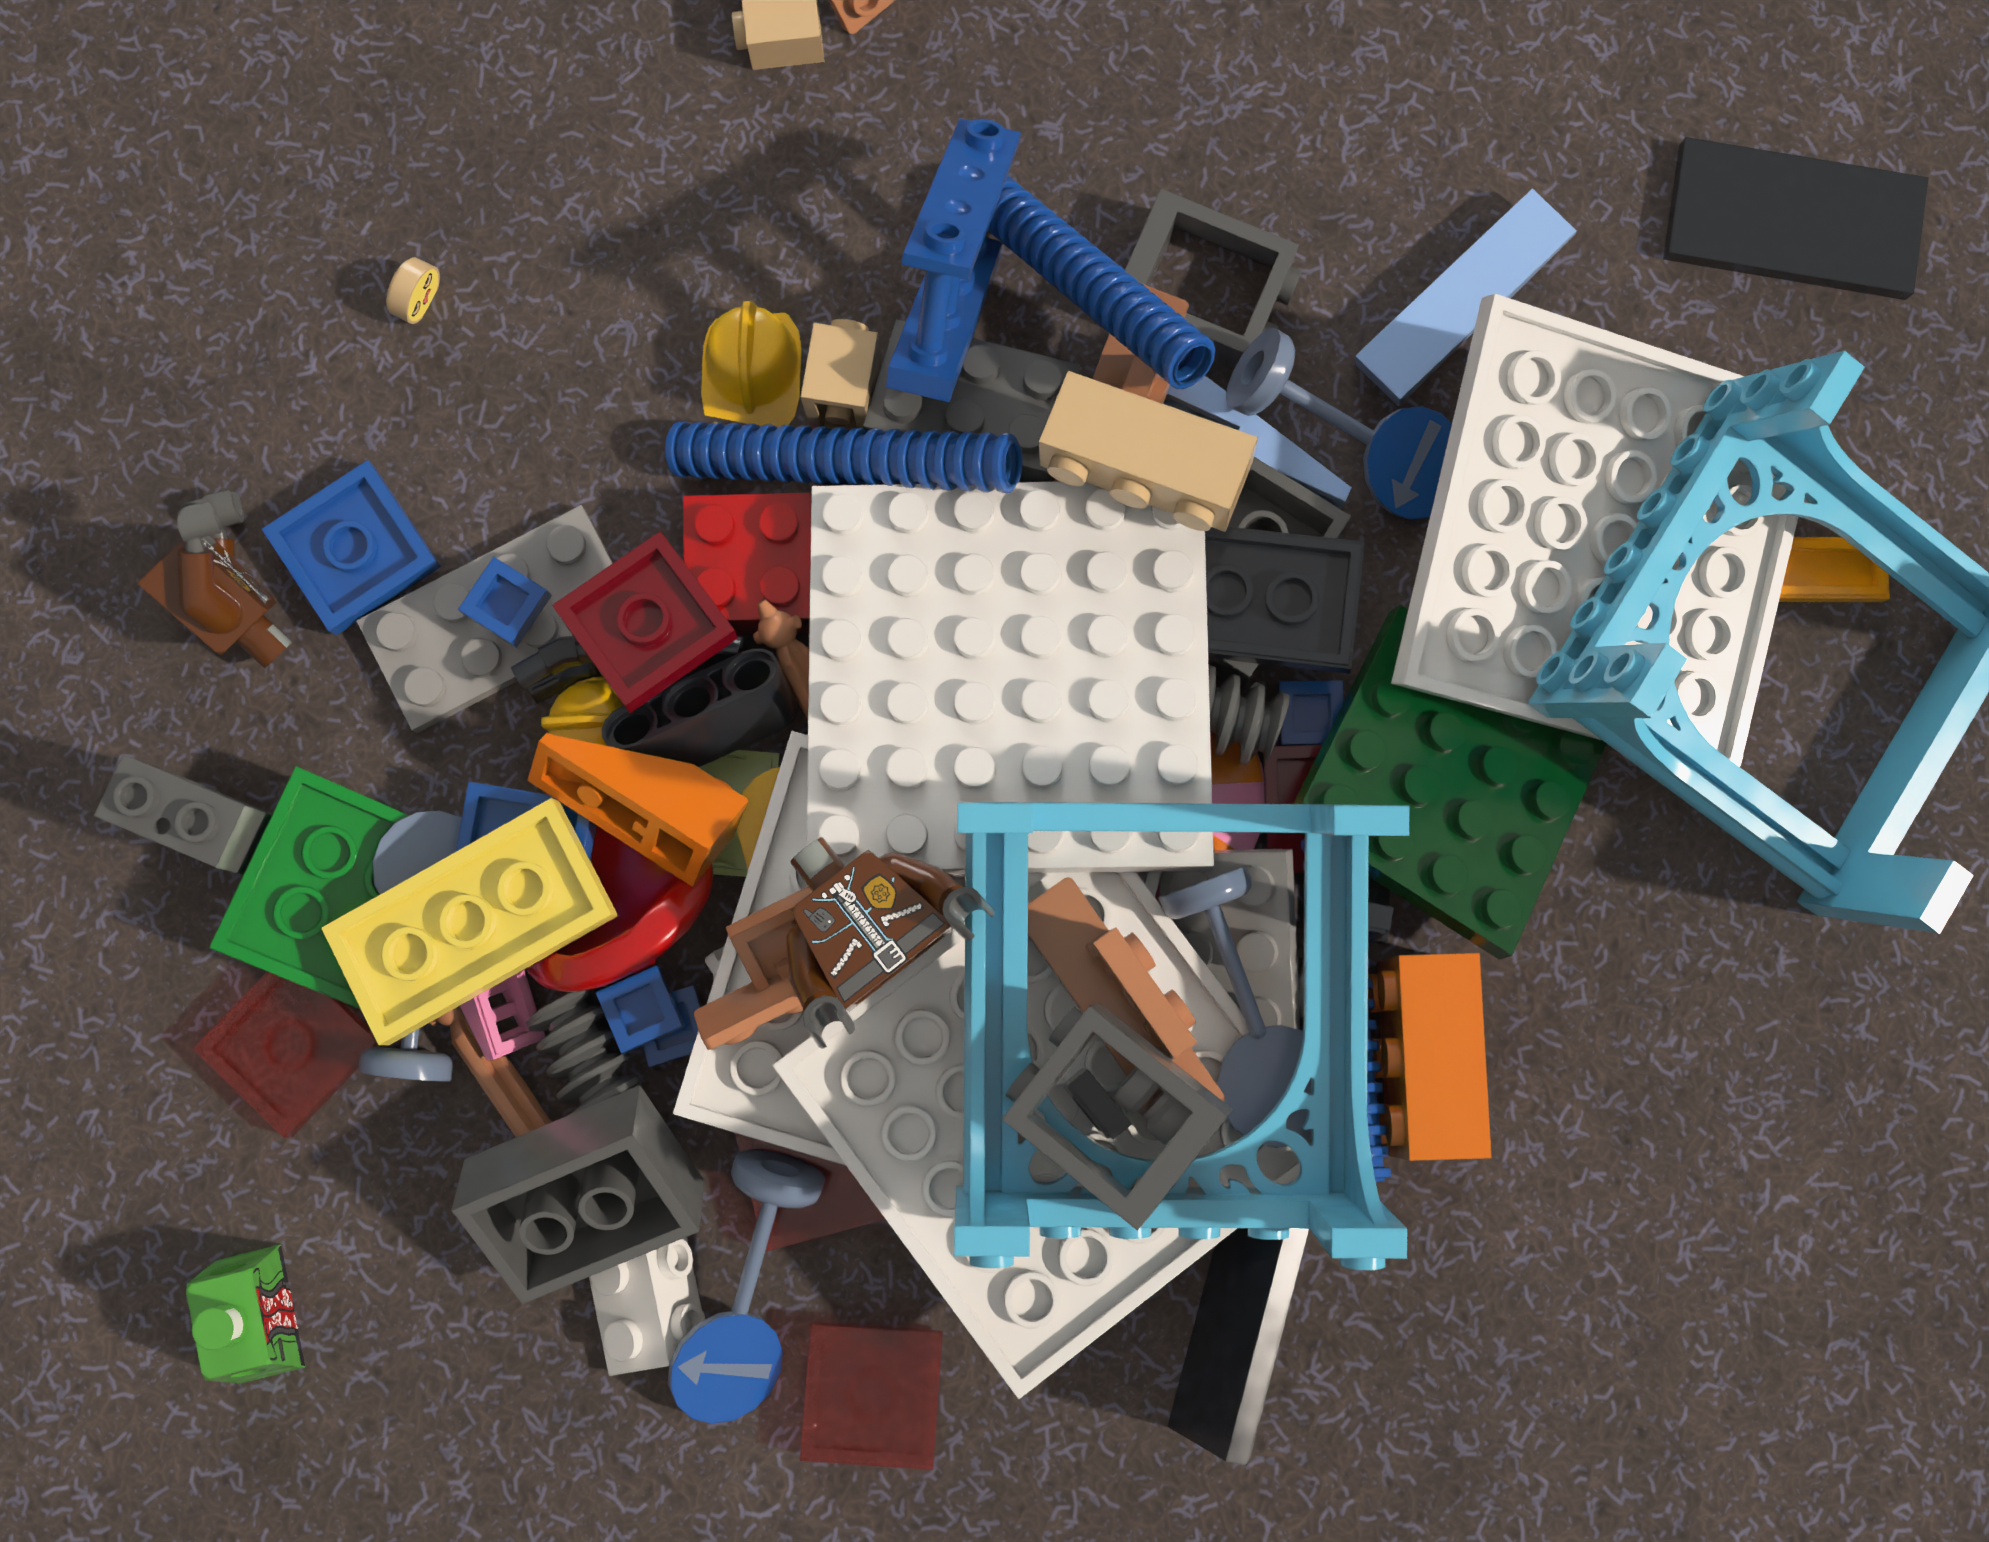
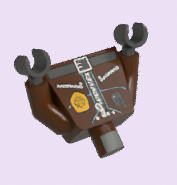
(209, 588)
(866, 927)

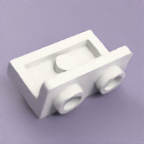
(646, 1308)

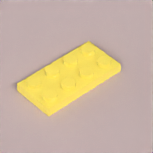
(469, 922)

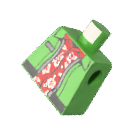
(245, 1318)

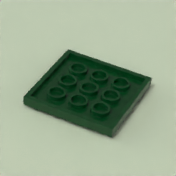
(1480, 790)

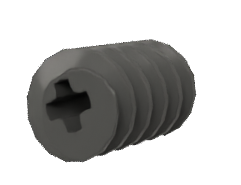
(1244, 718)
(581, 1050)

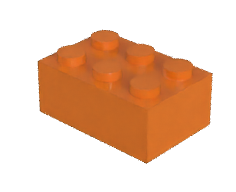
(1432, 1056)

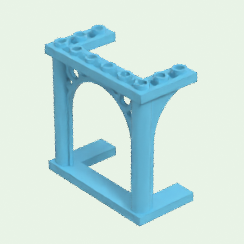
(1629, 692)
(1336, 1176)

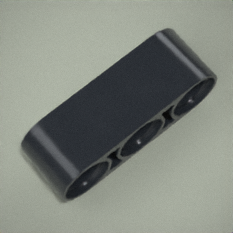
(709, 711)

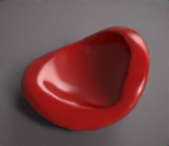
(651, 912)

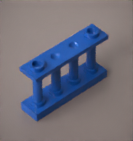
(956, 258)

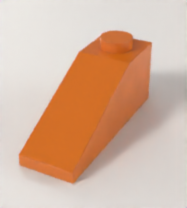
(644, 800)

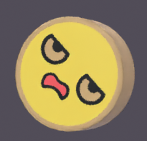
(412, 289)

